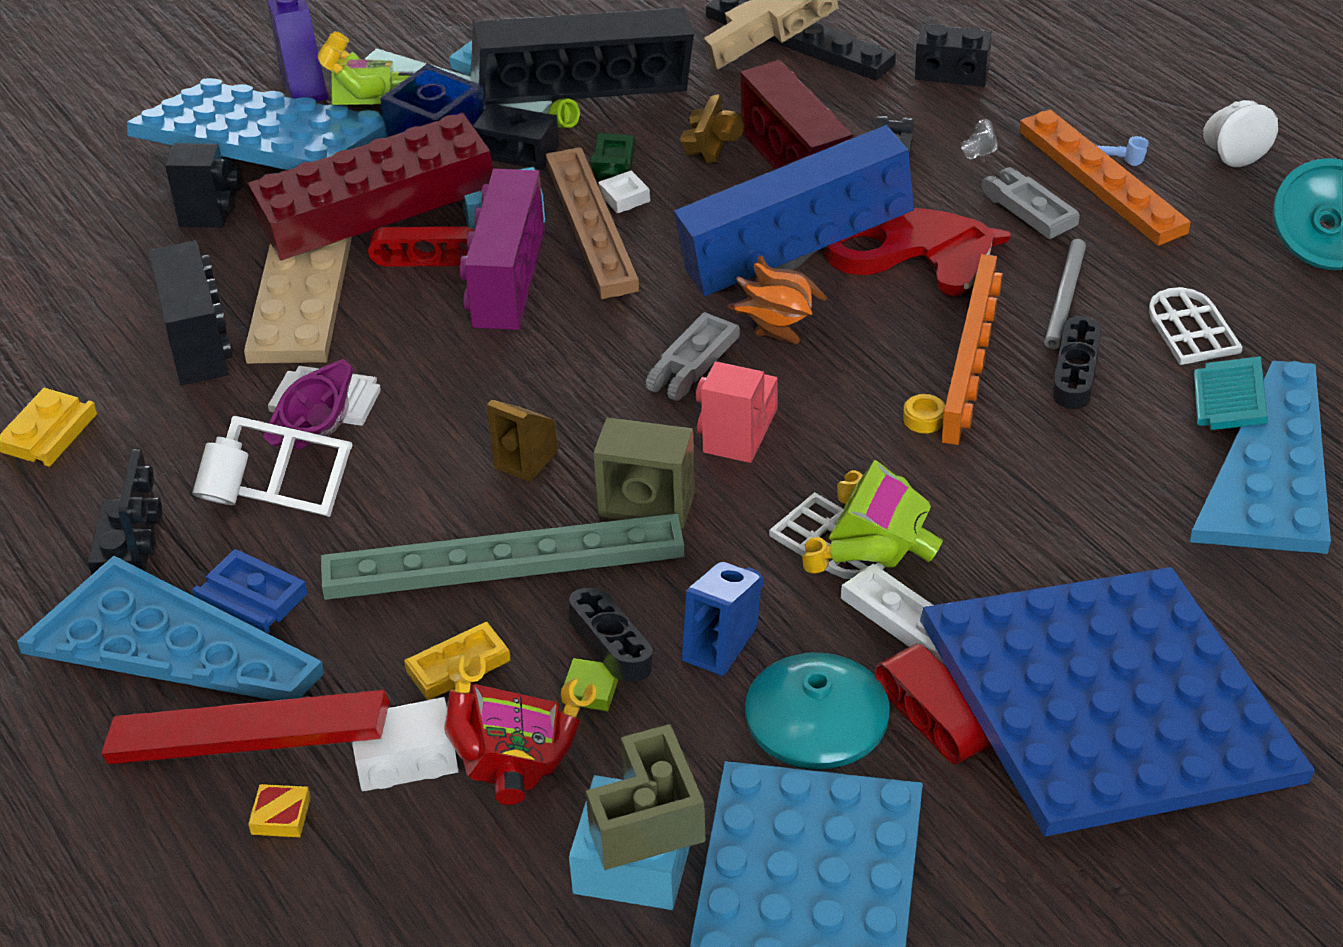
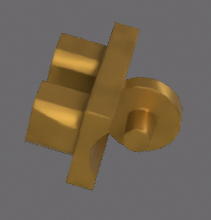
(711, 130)

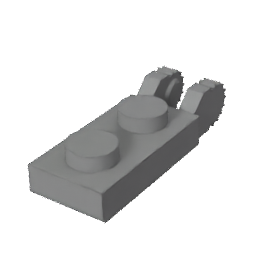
(1031, 202)
(692, 355)

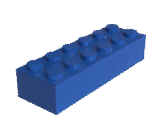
(795, 209)

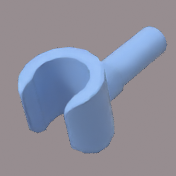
(1132, 154)

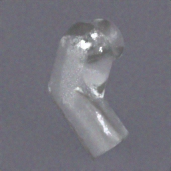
(982, 142)

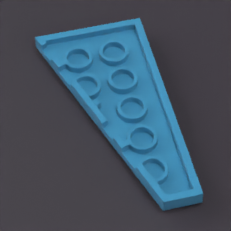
(1274, 474)
(157, 631)

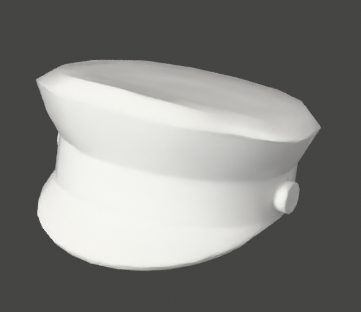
(1241, 132)

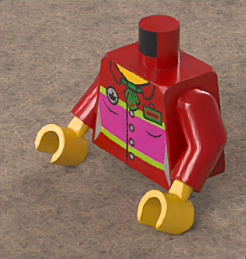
(507, 734)

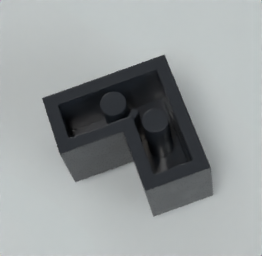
(202, 184)

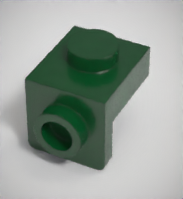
(612, 155)

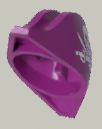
(314, 403)

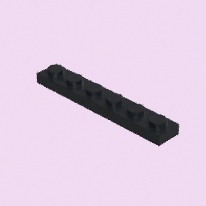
(824, 44)

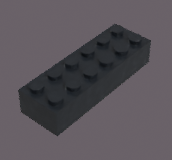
(582, 55)

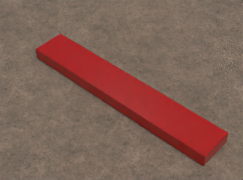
(246, 727)

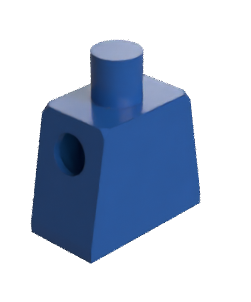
(724, 602)

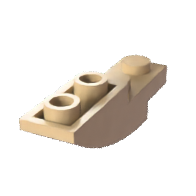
(760, 20)

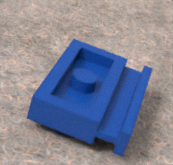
(251, 590)

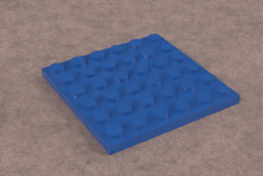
(1112, 700)

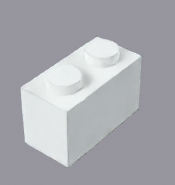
(410, 747)

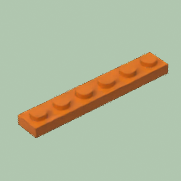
(1105, 177)
(970, 356)

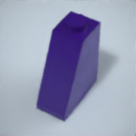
(297, 49)

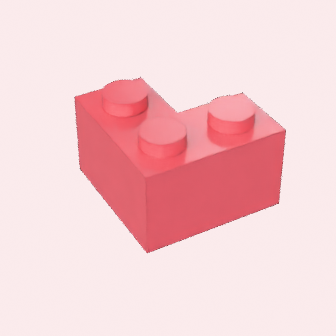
(735, 410)

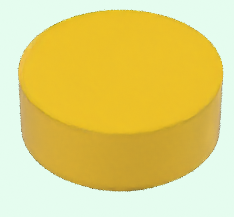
(924, 413)

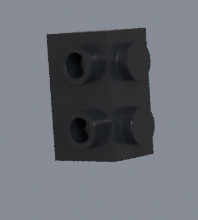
(953, 55)

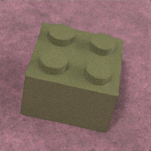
(644, 470)

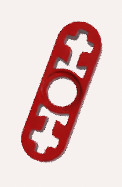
(413, 257)

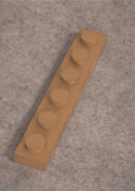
(592, 223)

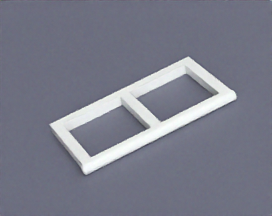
(290, 435)

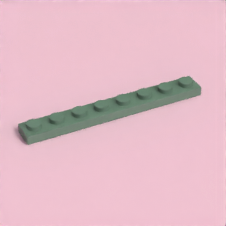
(501, 556)

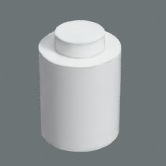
(221, 471)

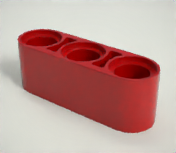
(932, 702)

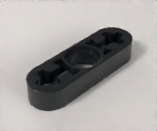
(1069, 372)
(610, 648)

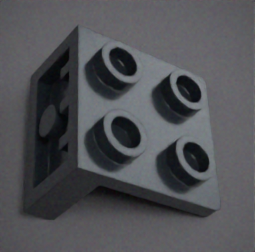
(128, 523)

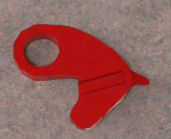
(946, 239)

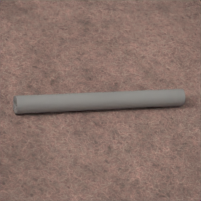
(1065, 294)

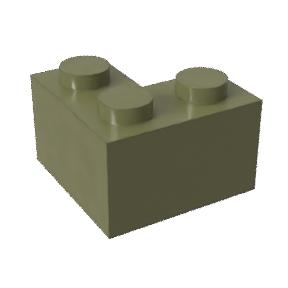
(652, 808)

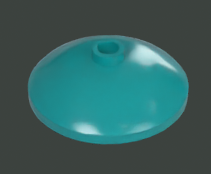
(1302, 201)
(817, 710)

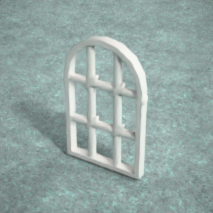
(1187, 336)
(827, 524)

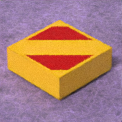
(279, 810)

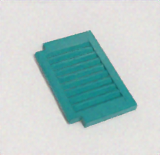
(1230, 394)

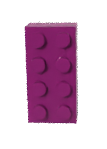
(503, 249)

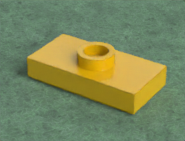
(429, 667)

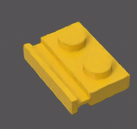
(46, 426)

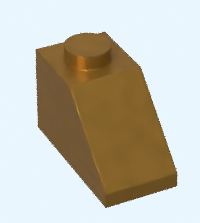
(520, 439)

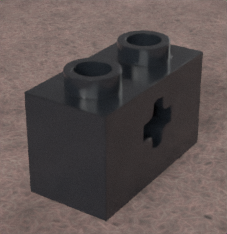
(518, 135)

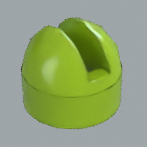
(566, 111)

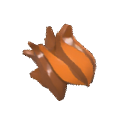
(776, 300)

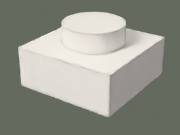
(624, 191)

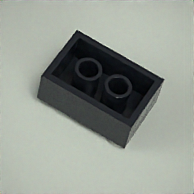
(191, 312)

